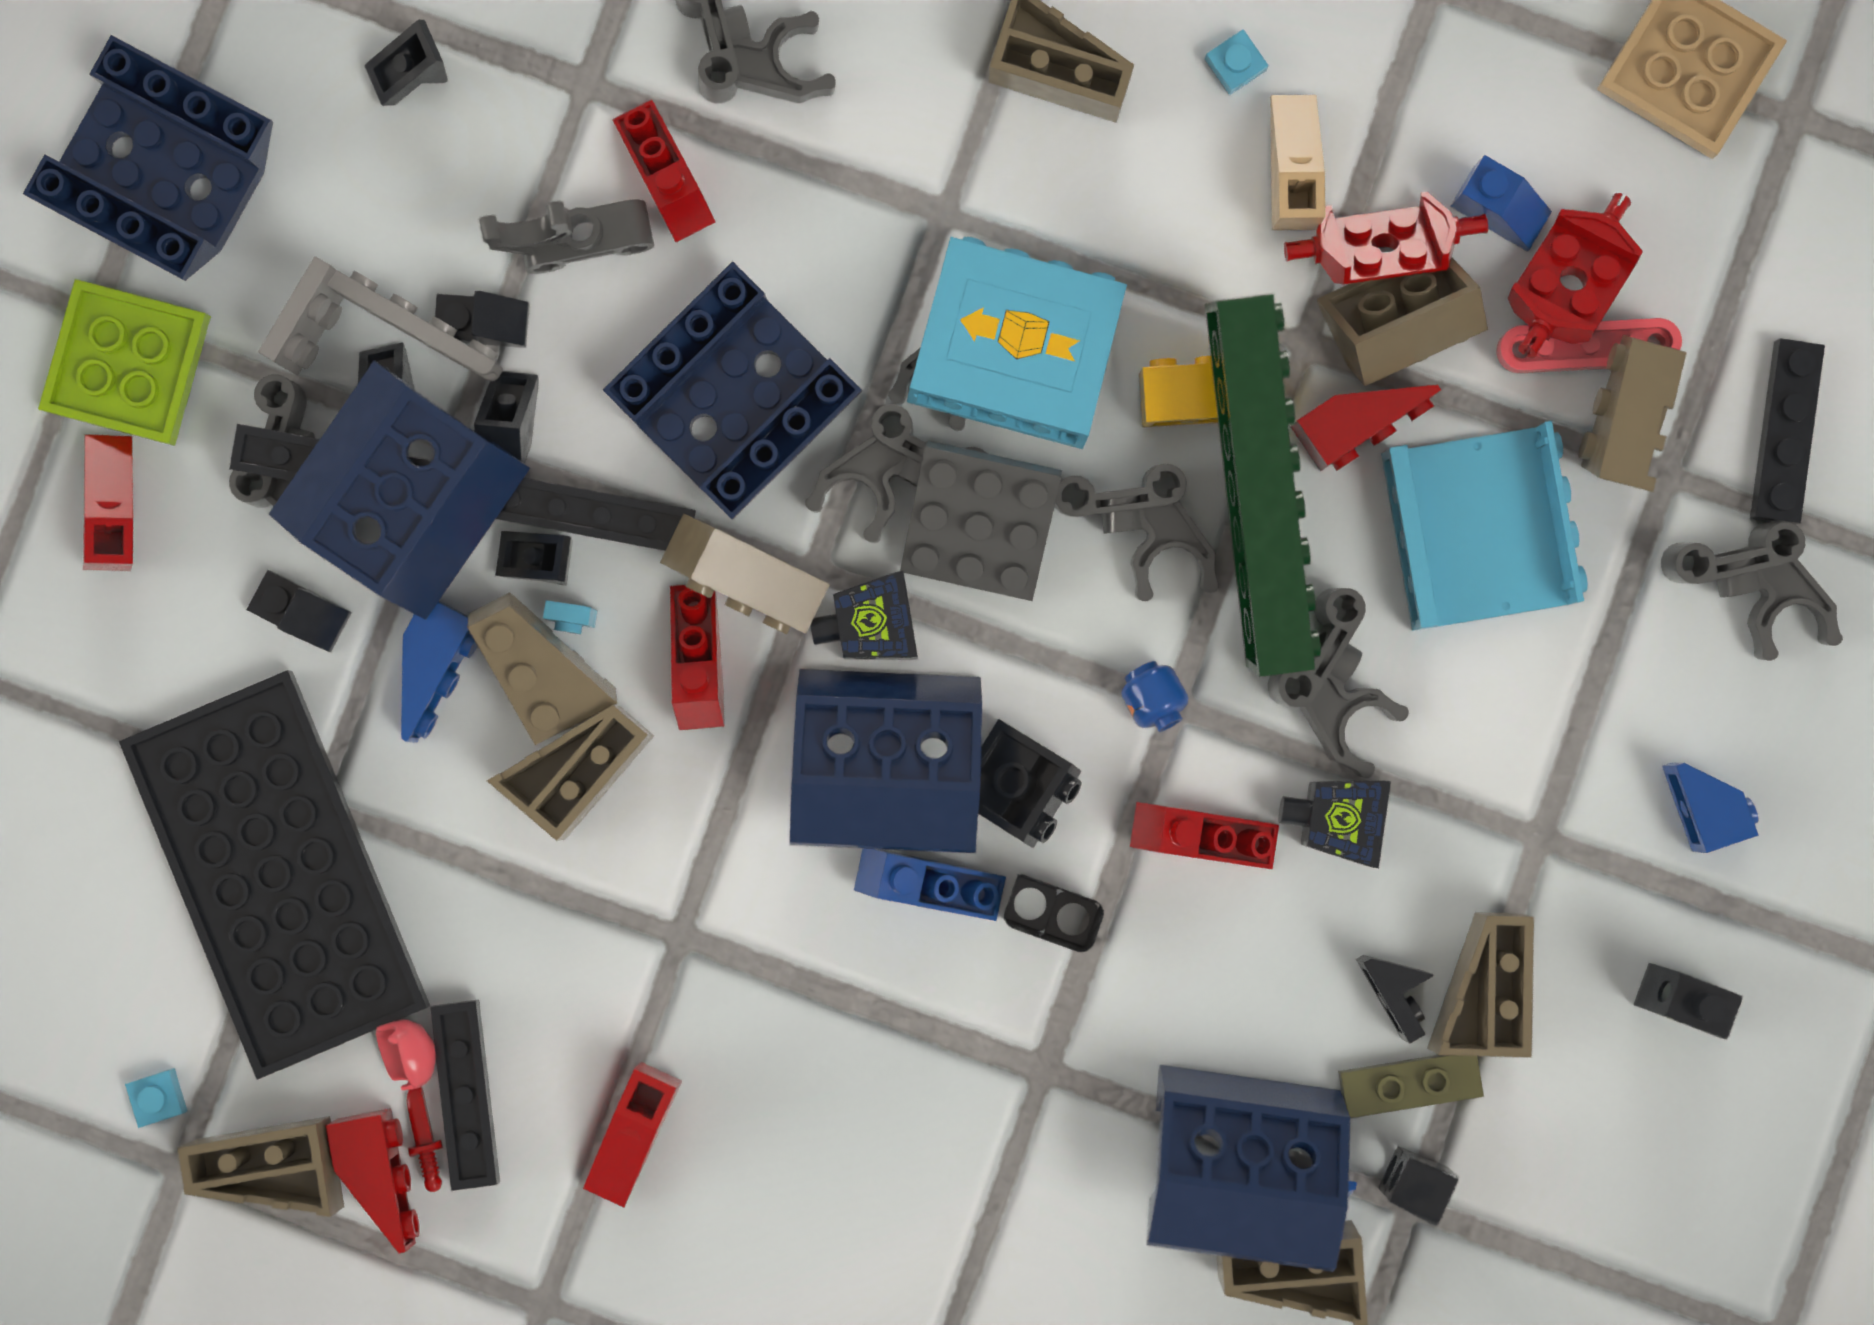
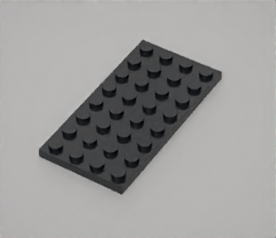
(274, 874)

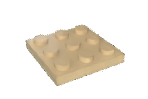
(1692, 69)

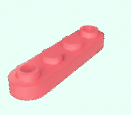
(1563, 356)

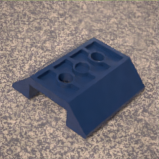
(177, 136)
(708, 369)
(425, 514)
(886, 786)
(1250, 1194)

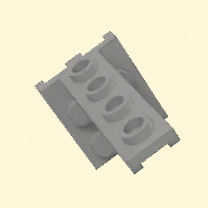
(316, 308)

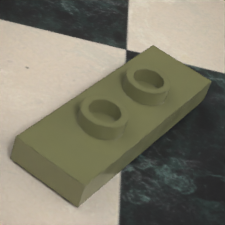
(1410, 1084)

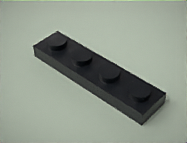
(1787, 431)
(465, 1095)

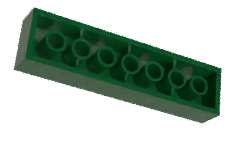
(1261, 484)

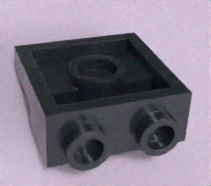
(1023, 784)

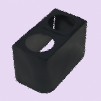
(1048, 920)
(1418, 1185)

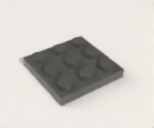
(980, 520)

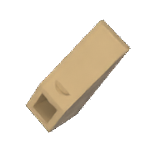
(1296, 163)

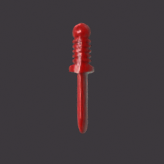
(423, 1139)

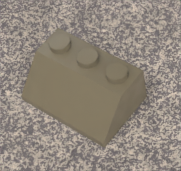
(1402, 319)

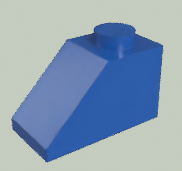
(1506, 199)
(1710, 809)

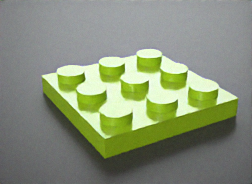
(124, 362)

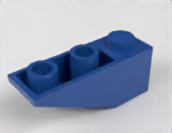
(429, 666)
(929, 884)

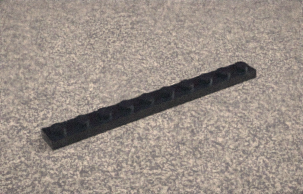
(532, 503)

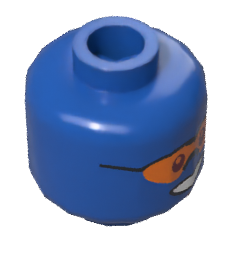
(1154, 696)

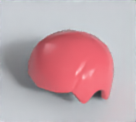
(407, 1052)

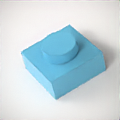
(1236, 62)
(569, 617)
(156, 1098)

